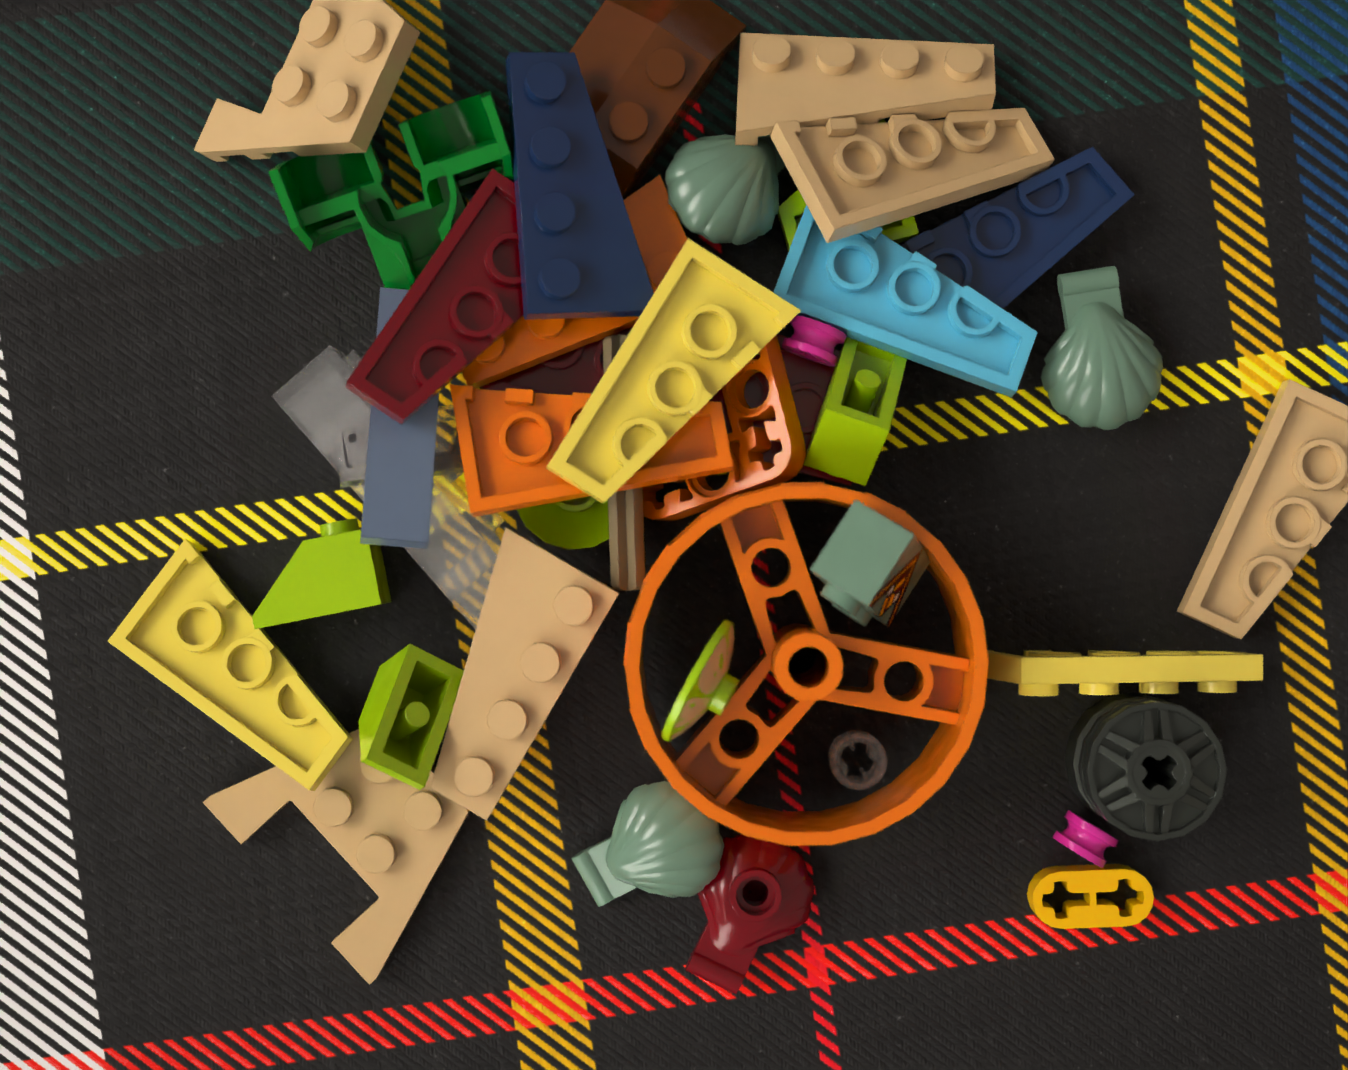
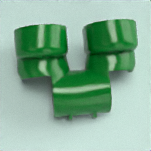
(345, 192)

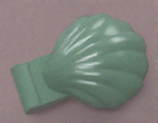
(725, 188)
(1102, 363)
(654, 846)

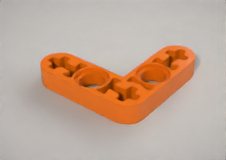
(745, 442)

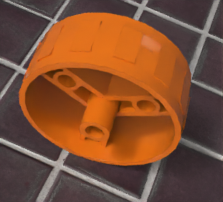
(945, 689)

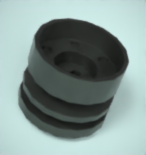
(1108, 775)

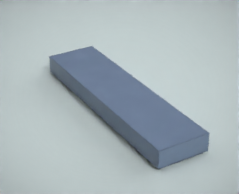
(399, 465)

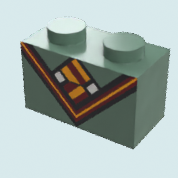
(869, 566)

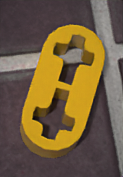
(1090, 911)

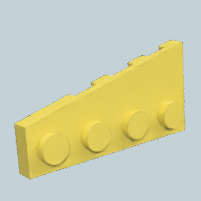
(677, 356)
(206, 649)
(1102, 670)

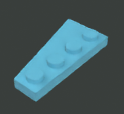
(903, 306)

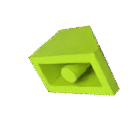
(856, 412)
(326, 578)
(408, 714)

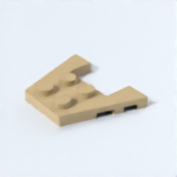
(328, 88)
(375, 823)

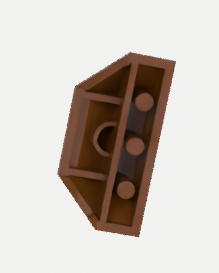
(647, 71)

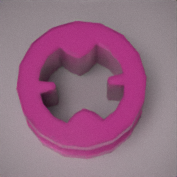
(814, 340)
(1085, 839)

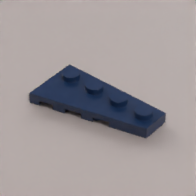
(569, 210)
(1026, 230)

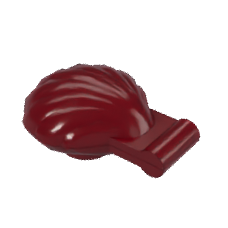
(743, 920)

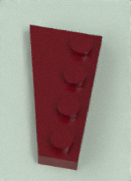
(452, 310)

